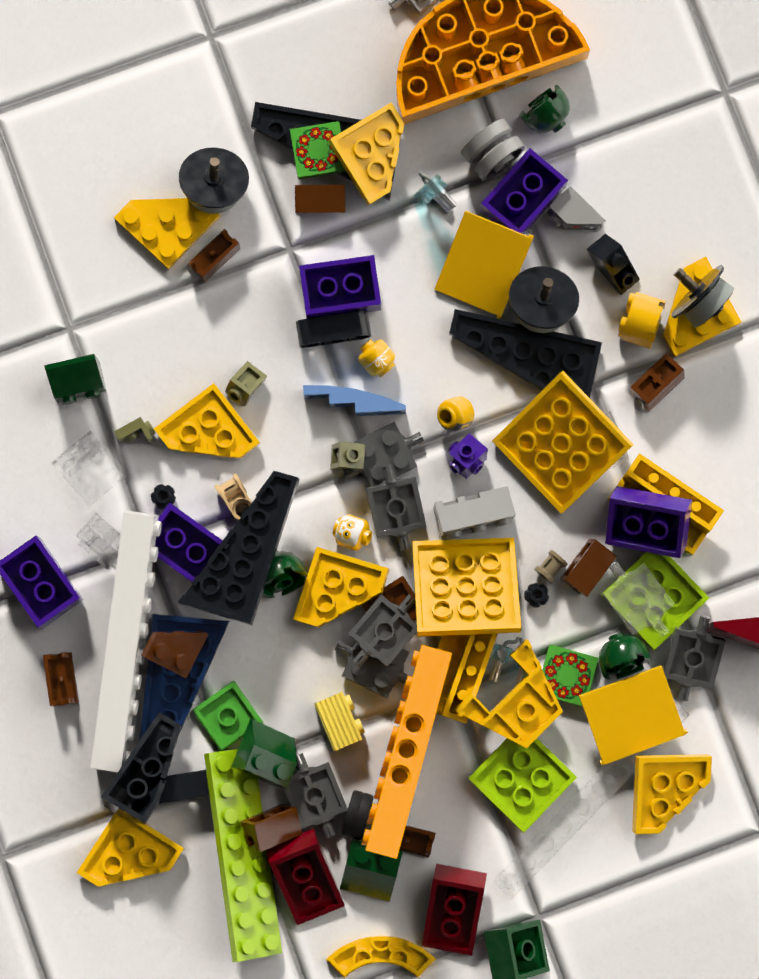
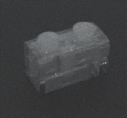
(102, 539)

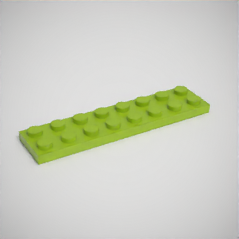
(243, 870)

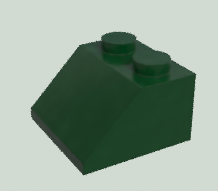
(76, 379)
(266, 754)
(369, 872)
(516, 951)

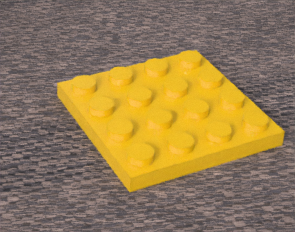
(562, 442)
(466, 587)

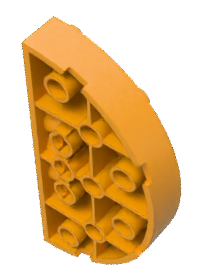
(479, 49)
(407, 749)

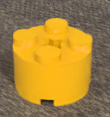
(642, 320)

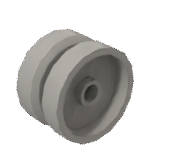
(493, 149)

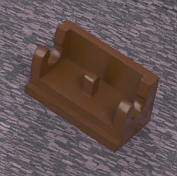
(319, 198)
(214, 255)
(657, 382)
(588, 567)
(60, 679)
(272, 827)
(417, 841)

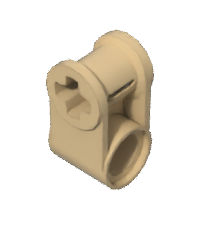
(233, 495)

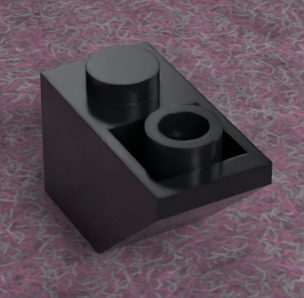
(613, 263)

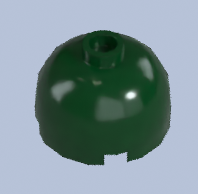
(547, 111)
(285, 575)
(623, 656)

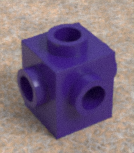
(467, 456)

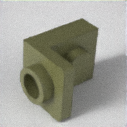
(245, 383)
(131, 431)
(347, 455)

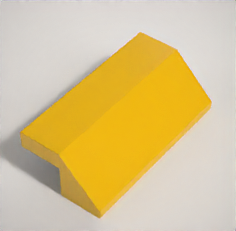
(650, 477)
(465, 670)

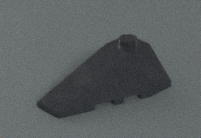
(141, 779)

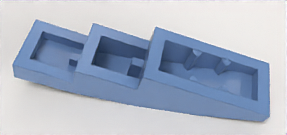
(364, 402)

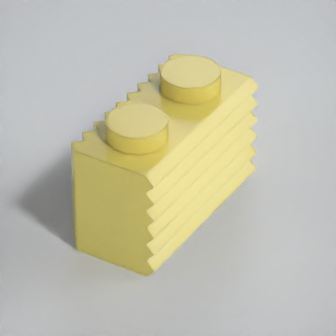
(338, 720)

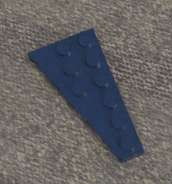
(168, 691)

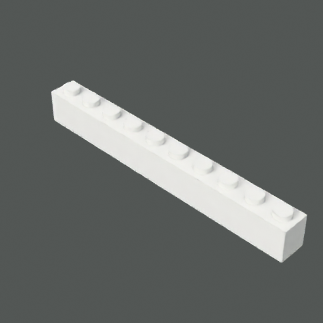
(125, 640)

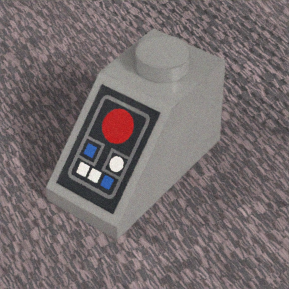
(574, 212)

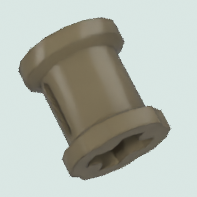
(551, 566)

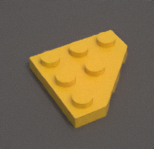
(371, 151)
(165, 226)
(680, 333)
(207, 427)
(337, 586)
(666, 787)
(128, 852)

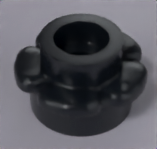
(158, 491)
(536, 601)

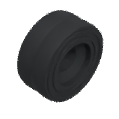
(357, 815)

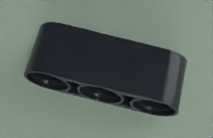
(333, 329)
(185, 786)

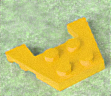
(525, 709)

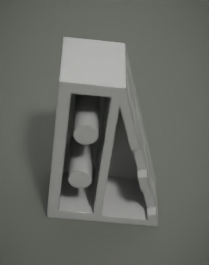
(474, 512)

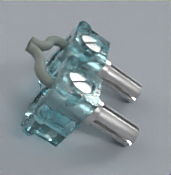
(434, 190)
(501, 655)

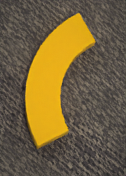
(381, 949)

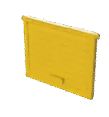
(483, 263)
(632, 715)

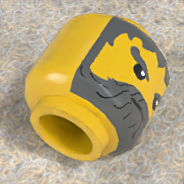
(455, 413)

